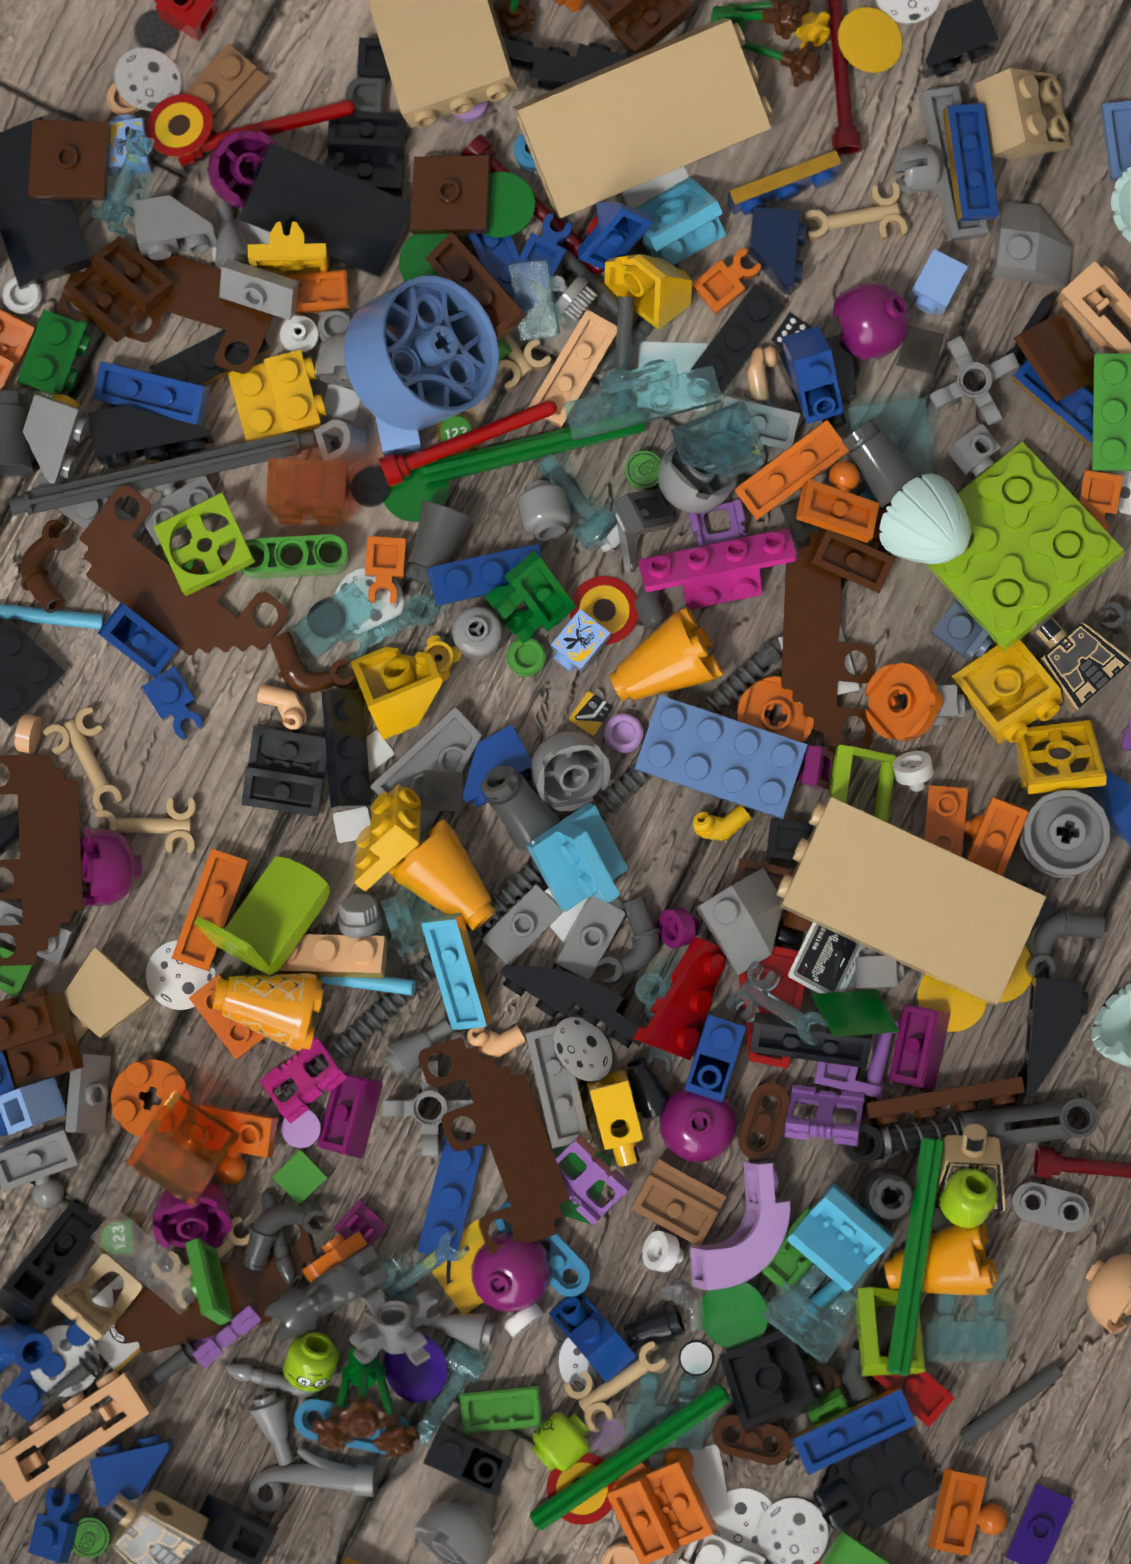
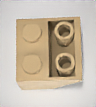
(1023, 113)

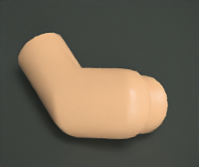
(757, 372)
(287, 702)
(493, 1043)

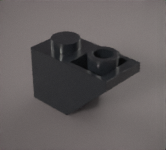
(962, 36)
(467, 1459)
(236, 1531)

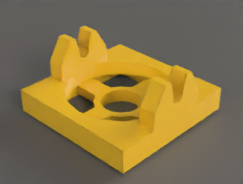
(289, 253)
(1078, 732)

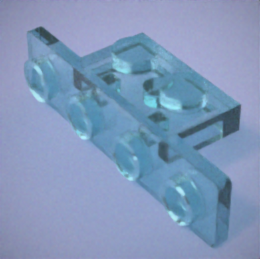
(641, 396)

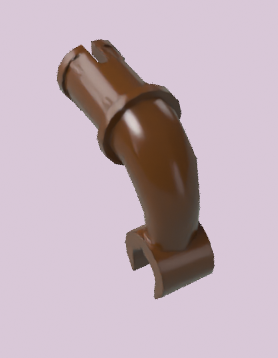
(34, 573)
(296, 672)

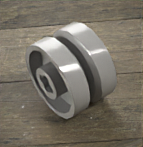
(1086, 829)

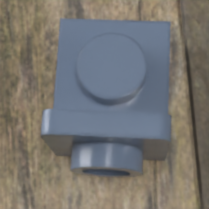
(962, 633)

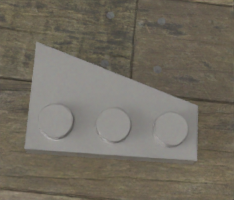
(441, 748)

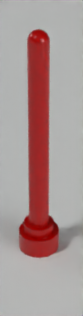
(277, 126)
(398, 467)

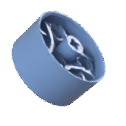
(434, 347)

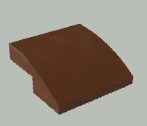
(641, 22)
(118, 289)
(1058, 356)
(853, 559)

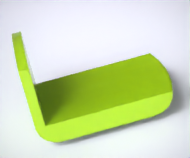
(271, 916)

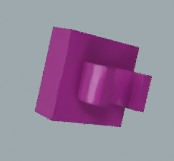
(817, 768)
(364, 1220)

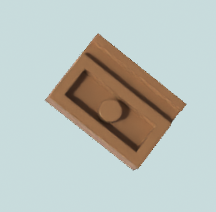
(228, 87)
(678, 1202)

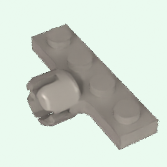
(928, 165)

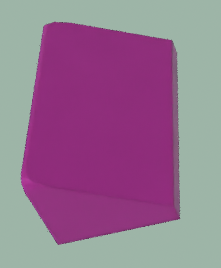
(919, 1046)
(350, 1116)

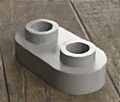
(1050, 1206)

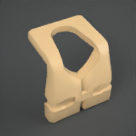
(78, 1305)

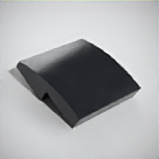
(369, 148)
(285, 770)

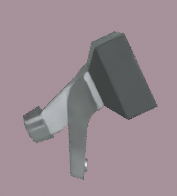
(636, 515)

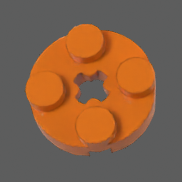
(763, 697)
(922, 704)
(139, 1078)

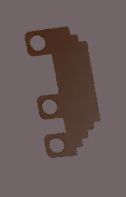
(197, 298)
(152, 591)
(812, 650)
(50, 853)
(513, 1128)
(159, 1326)

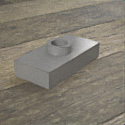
(258, 289)
(522, 925)
(589, 937)
(88, 1095)

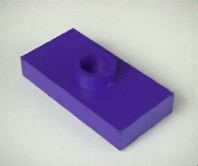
(1038, 1526)

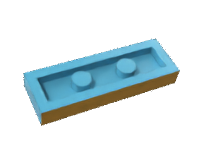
(456, 971)

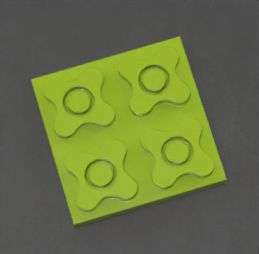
(1026, 548)

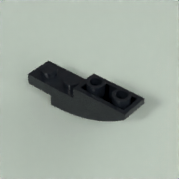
(555, 66)
(560, 990)

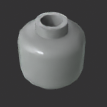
(544, 510)
(484, 644)

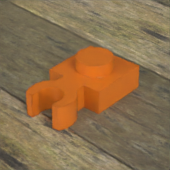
(722, 284)
(1101, 494)
(385, 561)
(335, 1252)

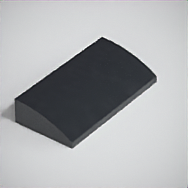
(329, 207)
(37, 233)

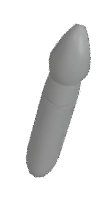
(245, 1373)

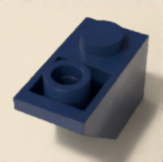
(774, 245)

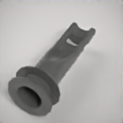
(170, 1366)
(78, 1374)

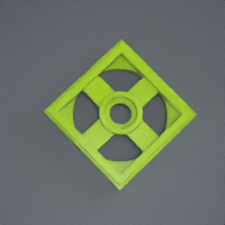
(192, 518)

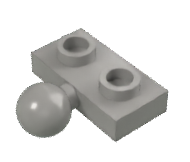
(774, 423)
(177, 501)
(35, 1161)

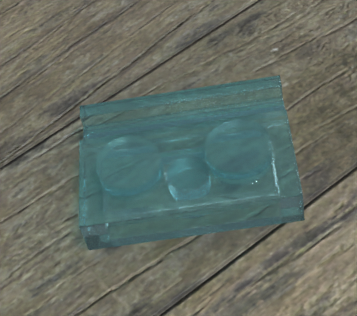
(399, 922)

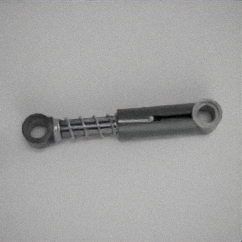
(999, 1123)

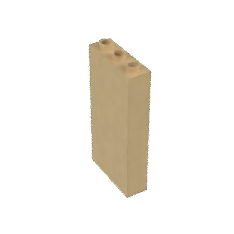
(442, 56)
(643, 116)
(910, 900)

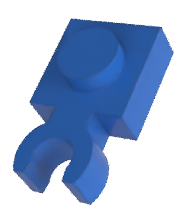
(547, 245)
(170, 698)
(53, 1531)

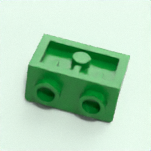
(53, 354)

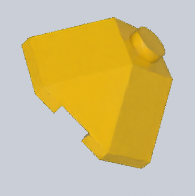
(655, 284)
(397, 687)

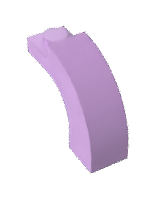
(754, 1241)

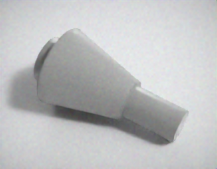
(229, 238)
(404, 1054)
(471, 1329)
(271, 1416)

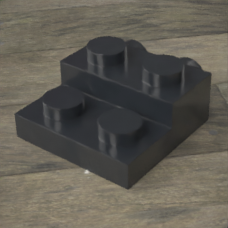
(772, 1380)

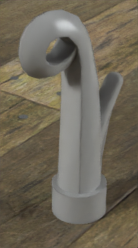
(318, 1473)

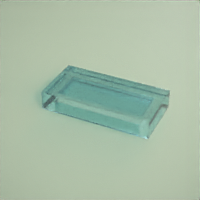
(535, 294)
(334, 620)

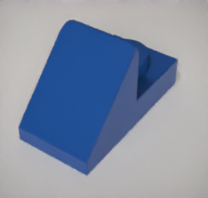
(615, 234)
(137, 640)

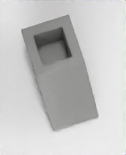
(170, 227)
(52, 435)

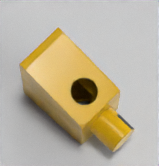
(612, 1102)

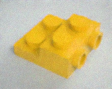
(277, 397)
(1009, 691)
(389, 837)

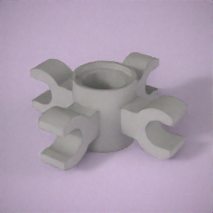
(966, 365)
(430, 1128)
(395, 1327)

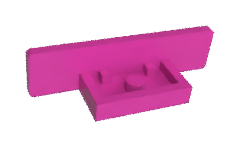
(718, 570)

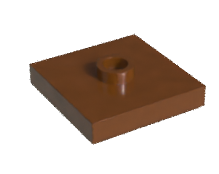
(69, 160)
(450, 194)

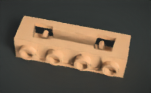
(1088, 298)
(126, 1397)

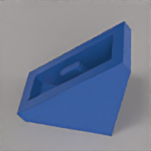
(1116, 803)

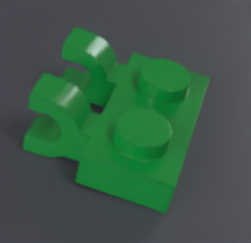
(539, 591)

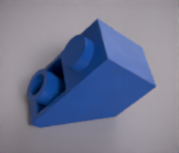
(813, 374)
(498, 749)
(714, 1058)
(593, 1335)
(128, 1469)

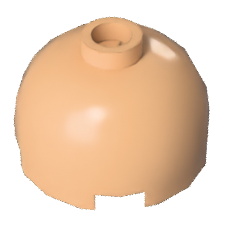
(1110, 1292)

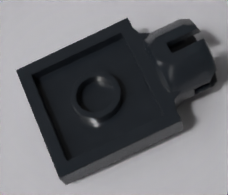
(24, 672)
(876, 1484)

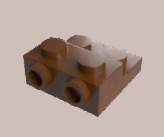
(38, 1037)

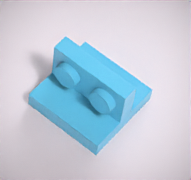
(682, 221)
(578, 858)
(840, 1237)

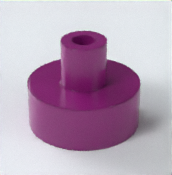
(678, 927)

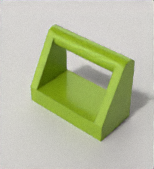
(842, 770)
(870, 1361)

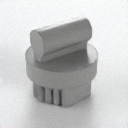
(575, 297)
(360, 916)

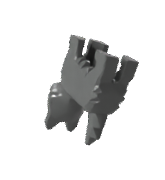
(334, 1289)

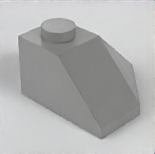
(1029, 246)
(744, 920)

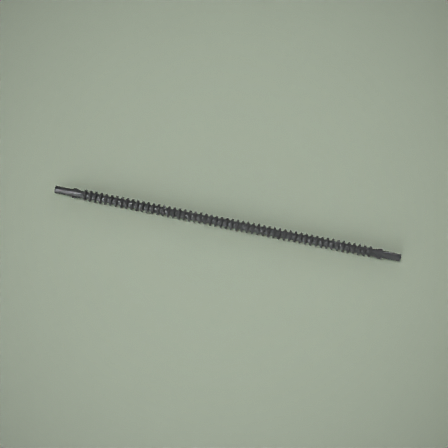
(768, 654)

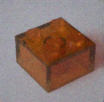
(308, 491)
(182, 1148)

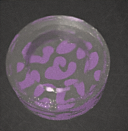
(610, 1434)

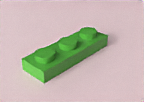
(1111, 413)

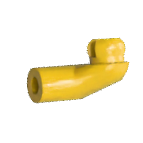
(719, 827)

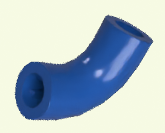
(23, 1346)

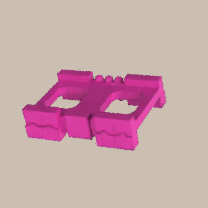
(308, 1087)

